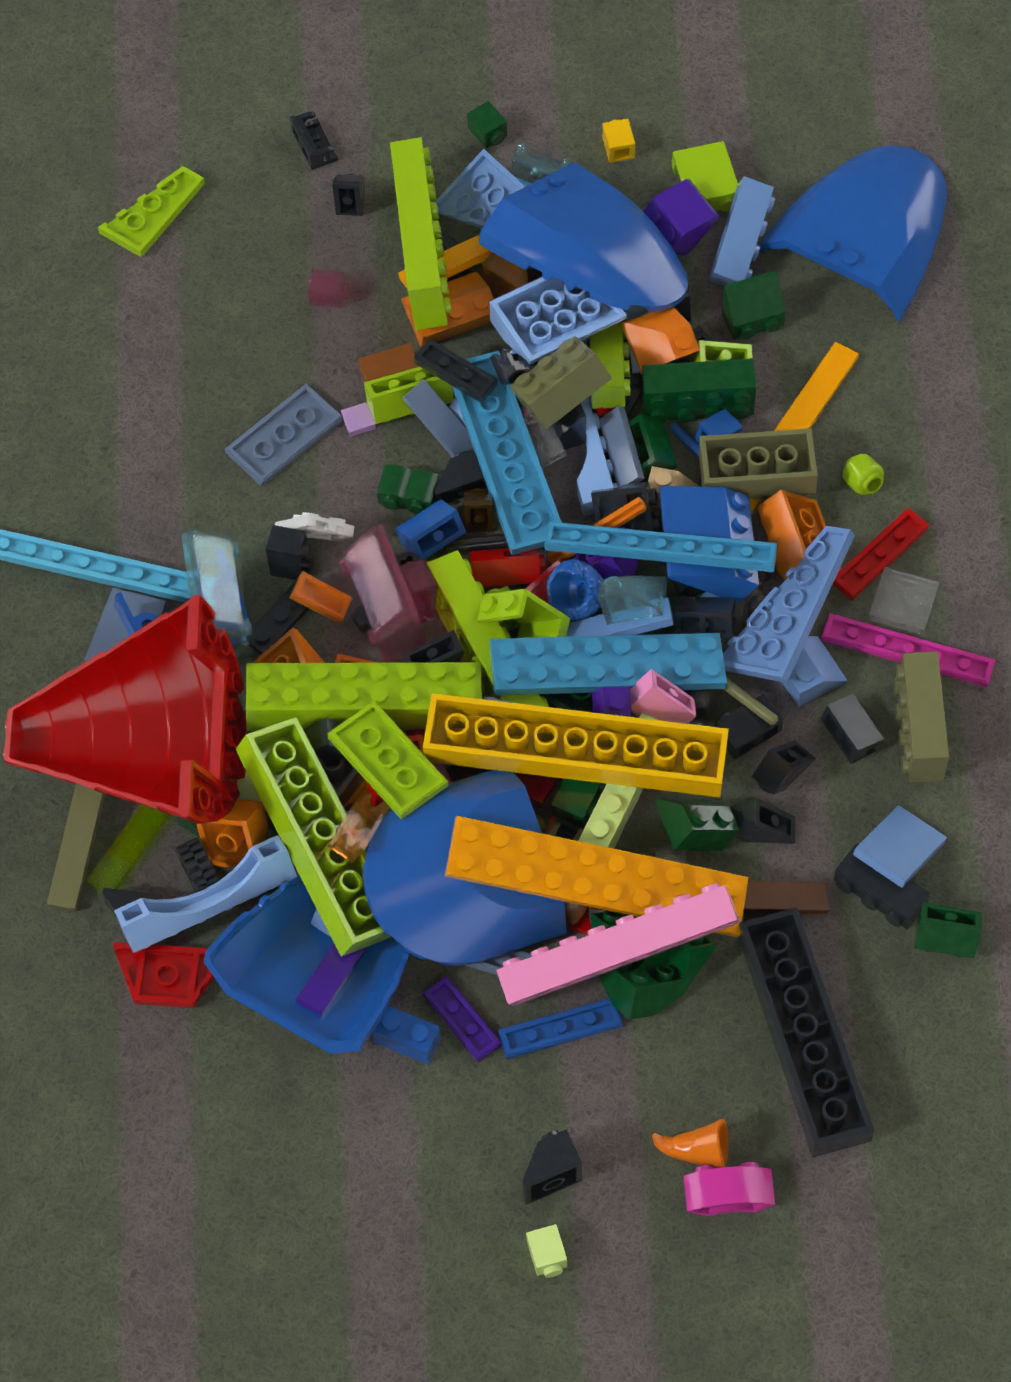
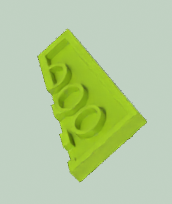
(153, 213)

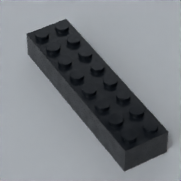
(805, 1033)

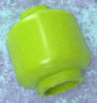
(863, 474)

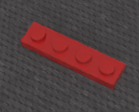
(880, 553)

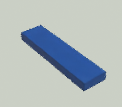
(559, 1028)

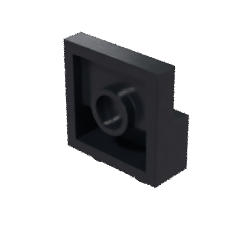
(609, 500)

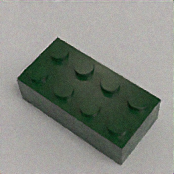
(699, 389)

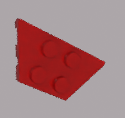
(164, 974)

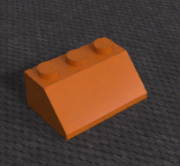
(469, 306)
(792, 524)

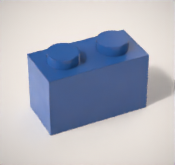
(431, 529)
(407, 1035)

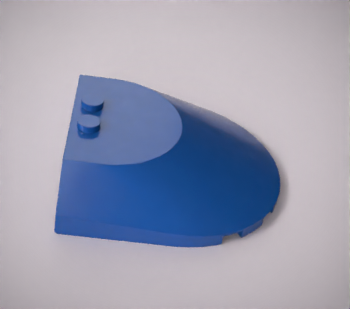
(448, 916)

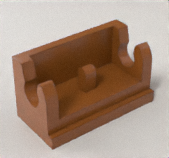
(387, 362)

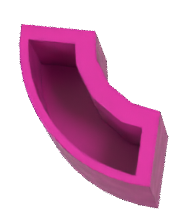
(729, 1189)

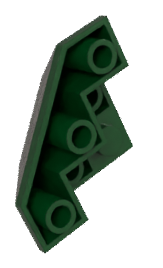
(654, 981)

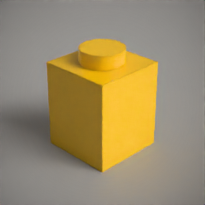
(618, 140)

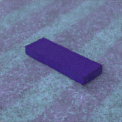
(328, 979)
(462, 1019)

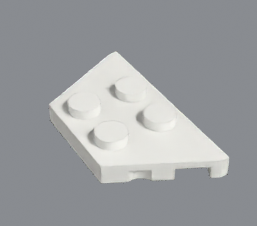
(319, 527)

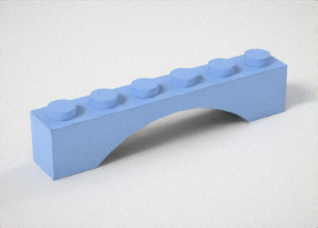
(596, 468)
(153, 920)

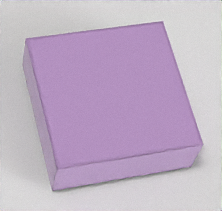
(358, 419)

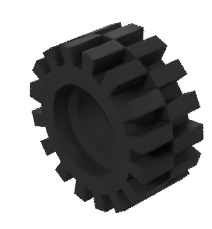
(196, 864)

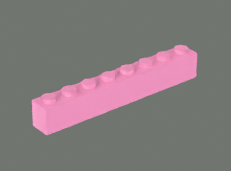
(617, 945)

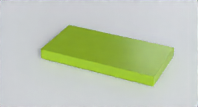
(388, 759)

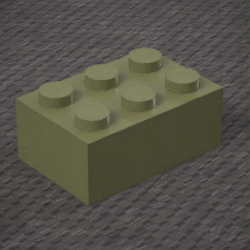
(560, 382)

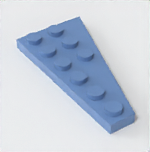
(477, 191)

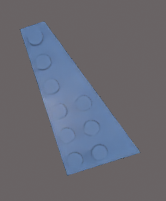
(787, 614)

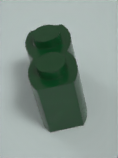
(407, 488)

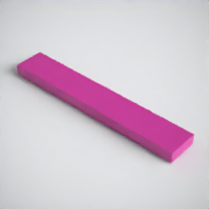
(892, 645)

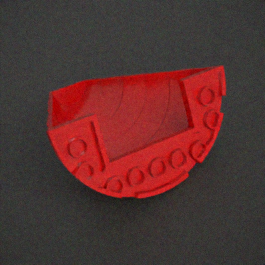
(144, 719)

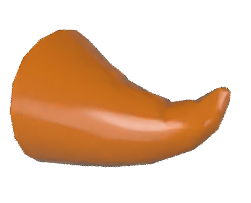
(699, 1147)

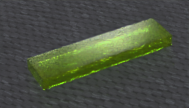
(127, 848)

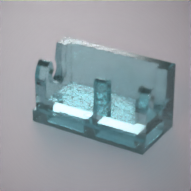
(534, 165)

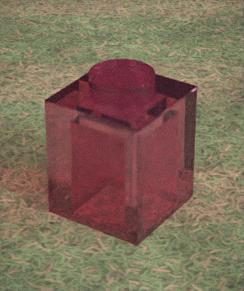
(327, 288)

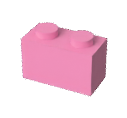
(661, 699)

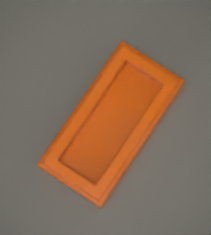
(320, 597)

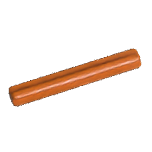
(613, 520)

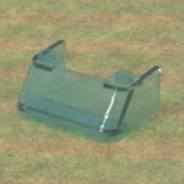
(212, 574)

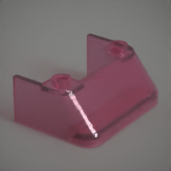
(383, 595)

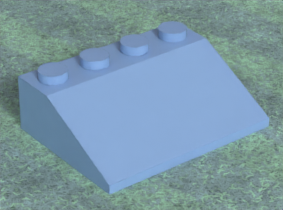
(546, 314)

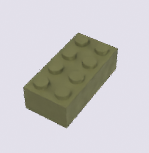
(760, 462)
(921, 717)

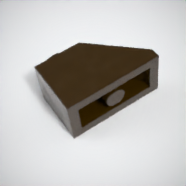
(478, 511)

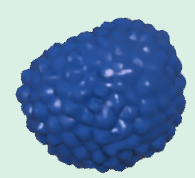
(574, 589)

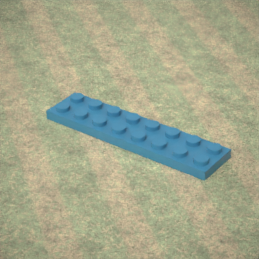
(508, 463)
(594, 662)

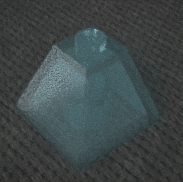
(632, 597)

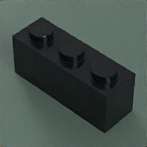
(879, 892)

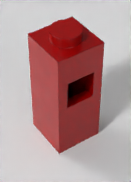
(501, 568)

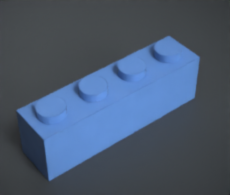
(741, 232)

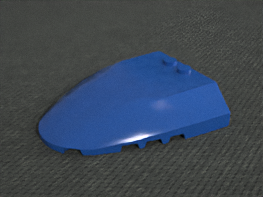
(870, 222)
(589, 238)
(274, 952)

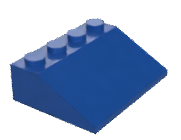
(709, 513)

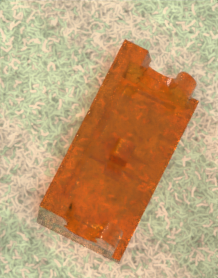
(358, 828)

